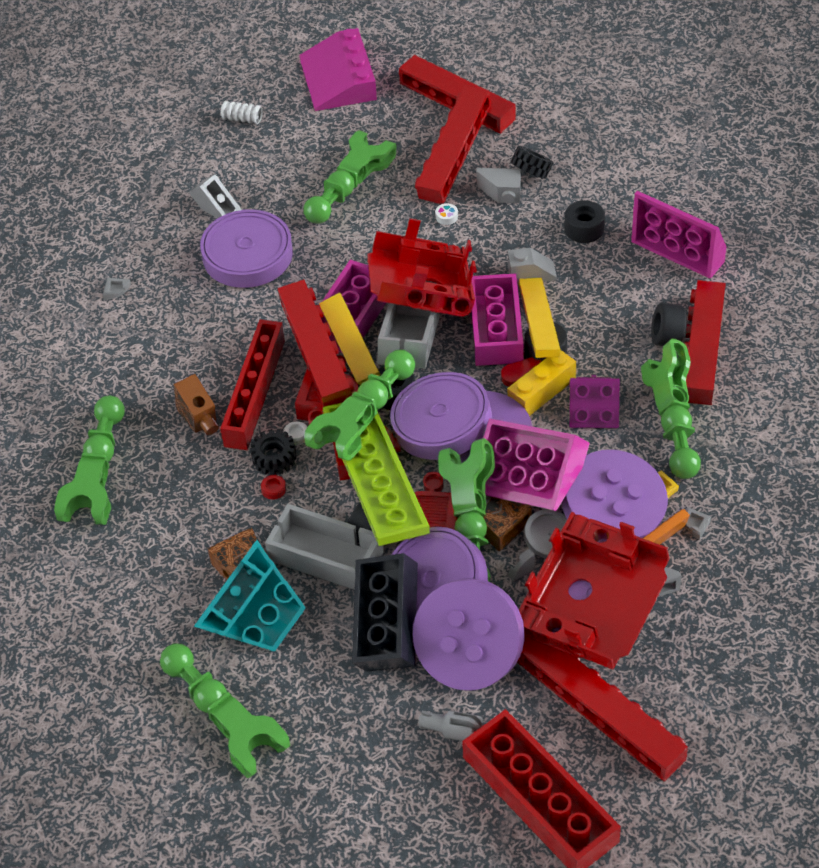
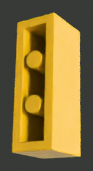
(543, 382)

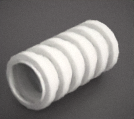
(241, 112)

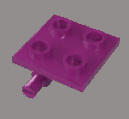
(594, 402)

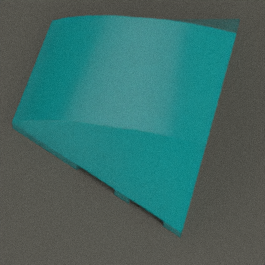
(253, 603)

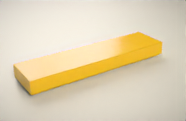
(349, 338)

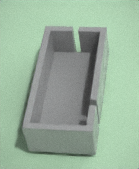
(409, 331)
(320, 545)

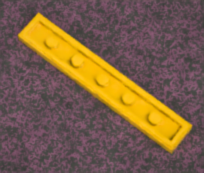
(539, 318)

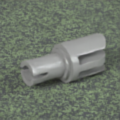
(452, 725)

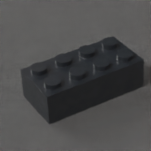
(384, 612)

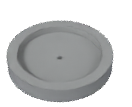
(540, 528)

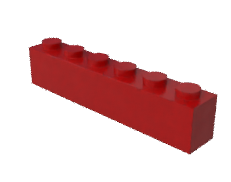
(444, 87)
(453, 144)
(704, 339)
(314, 343)
(252, 385)

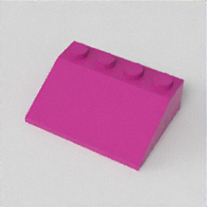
(338, 71)
(677, 235)
(533, 463)

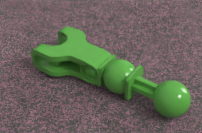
(351, 172)
(672, 399)
(358, 410)
(89, 482)
(468, 488)
(225, 711)

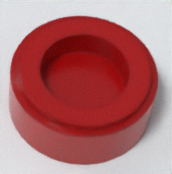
(273, 487)

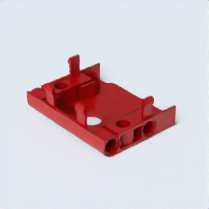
(404, 263)
(624, 581)

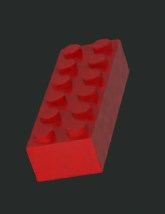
(541, 792)

